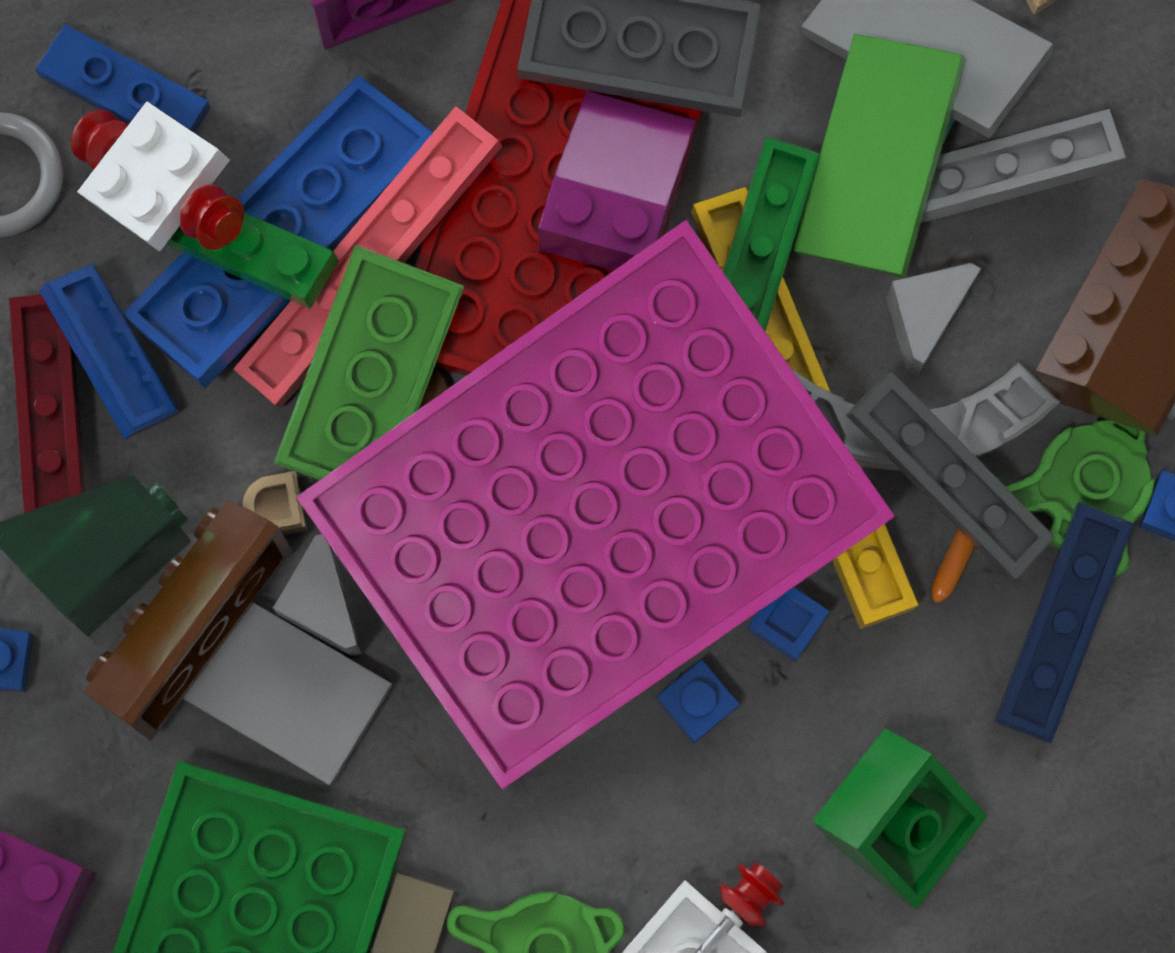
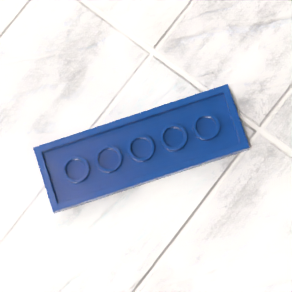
(310, 189)

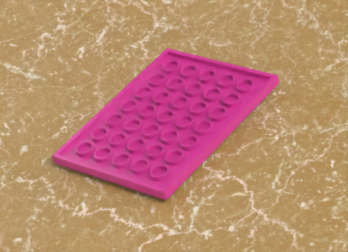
(595, 505)

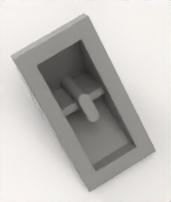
(924, 309)
(317, 600)

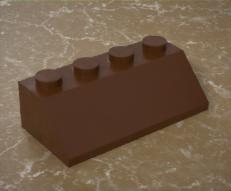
(1120, 331)
(188, 617)

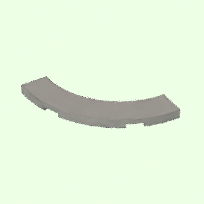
(979, 421)

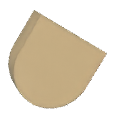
(276, 500)

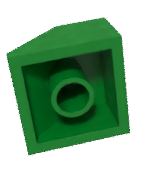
(900, 817)

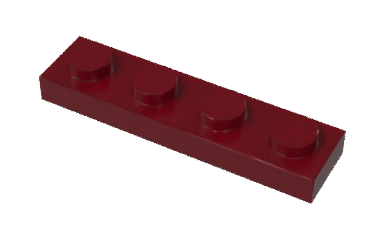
(45, 405)

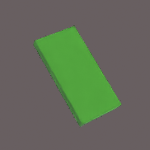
(879, 155)
(368, 361)

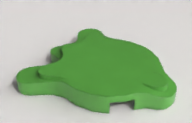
(1094, 466)
(538, 925)

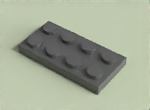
(645, 49)

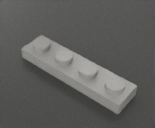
(1024, 164)

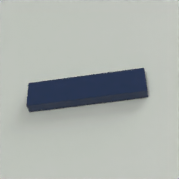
(1064, 622)

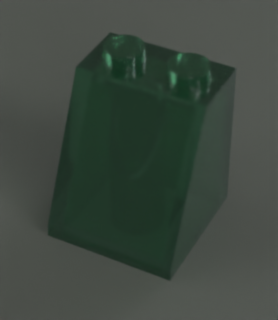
(96, 547)

